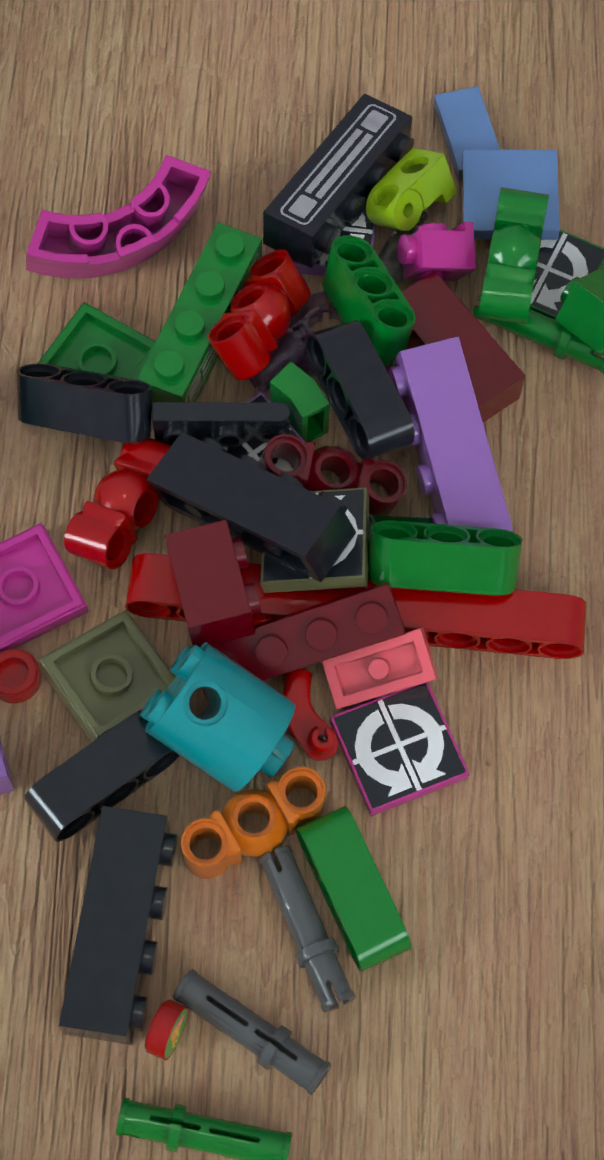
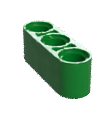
(367, 293)
(444, 557)
(353, 888)

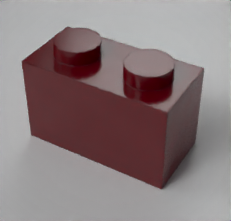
(211, 584)

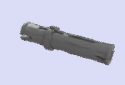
(315, 948)
(254, 1033)

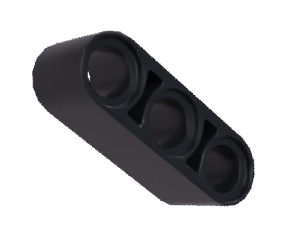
(360, 389)
(84, 402)
(98, 777)

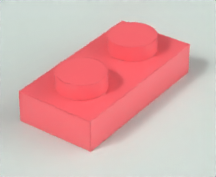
(380, 669)

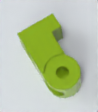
(410, 189)

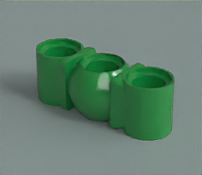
(513, 255)

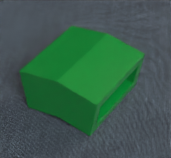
(305, 400)

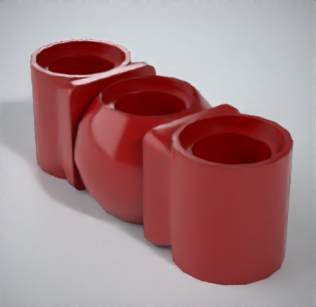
(259, 315)
(119, 507)

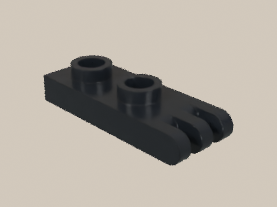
(223, 422)

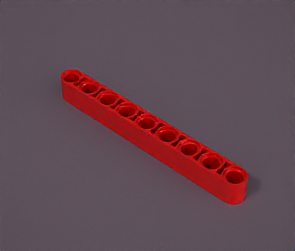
(507, 624)

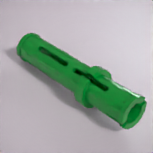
(552, 335)
(200, 1132)

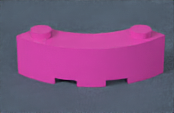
(122, 238)

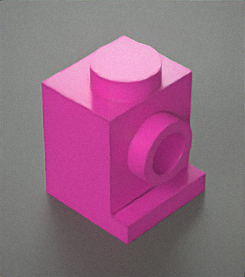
(438, 250)

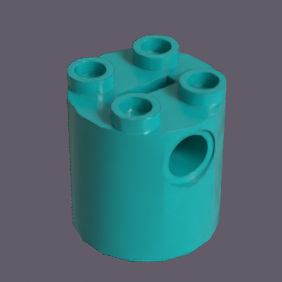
(237, 729)

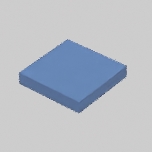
(489, 170)

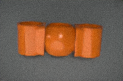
(235, 841)

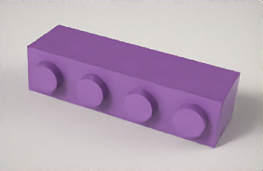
(450, 436)

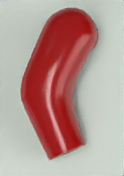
(306, 727)

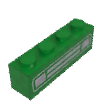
(182, 351)

